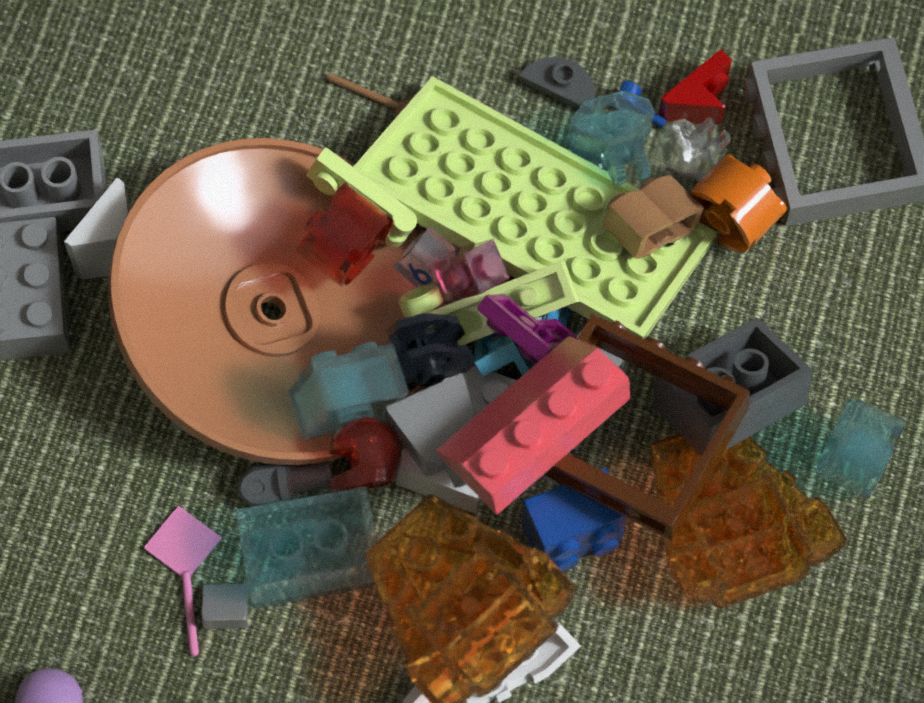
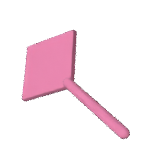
(182, 546)

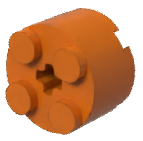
(738, 202)

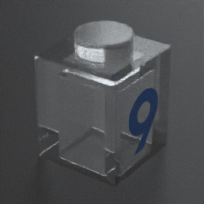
(417, 259)

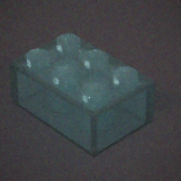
(307, 546)

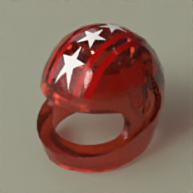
(372, 452)

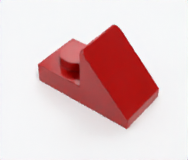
(695, 95)

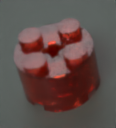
(345, 235)

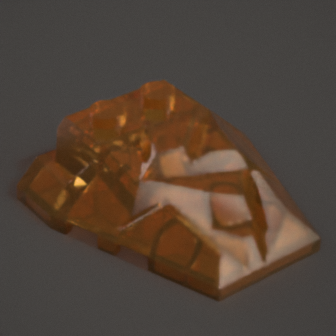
(745, 529)
(464, 599)

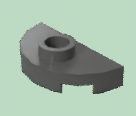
(560, 80)

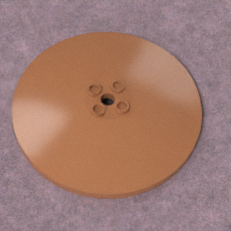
(190, 289)

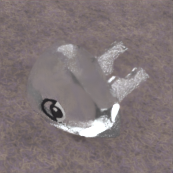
(685, 149)

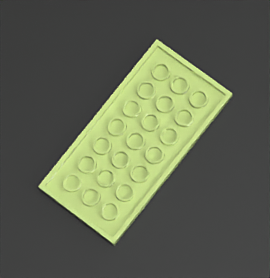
(541, 204)

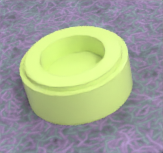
(420, 300)

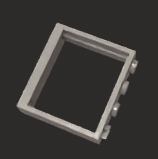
(907, 131)

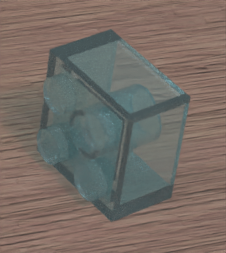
(347, 388)

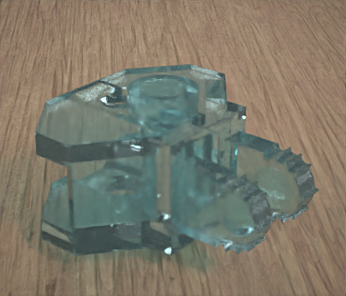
(614, 136)

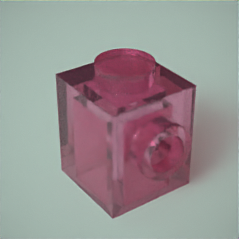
(470, 270)

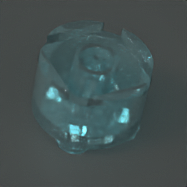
(861, 447)

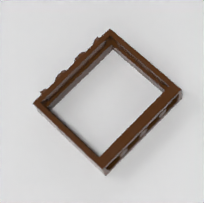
(684, 373)

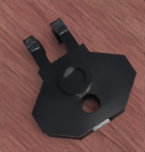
(430, 353)

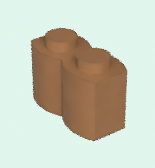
(652, 216)

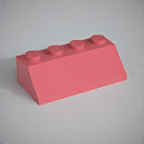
(536, 422)

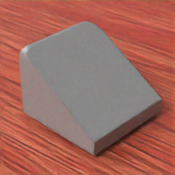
(225, 606)

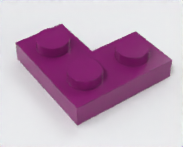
(511, 320)

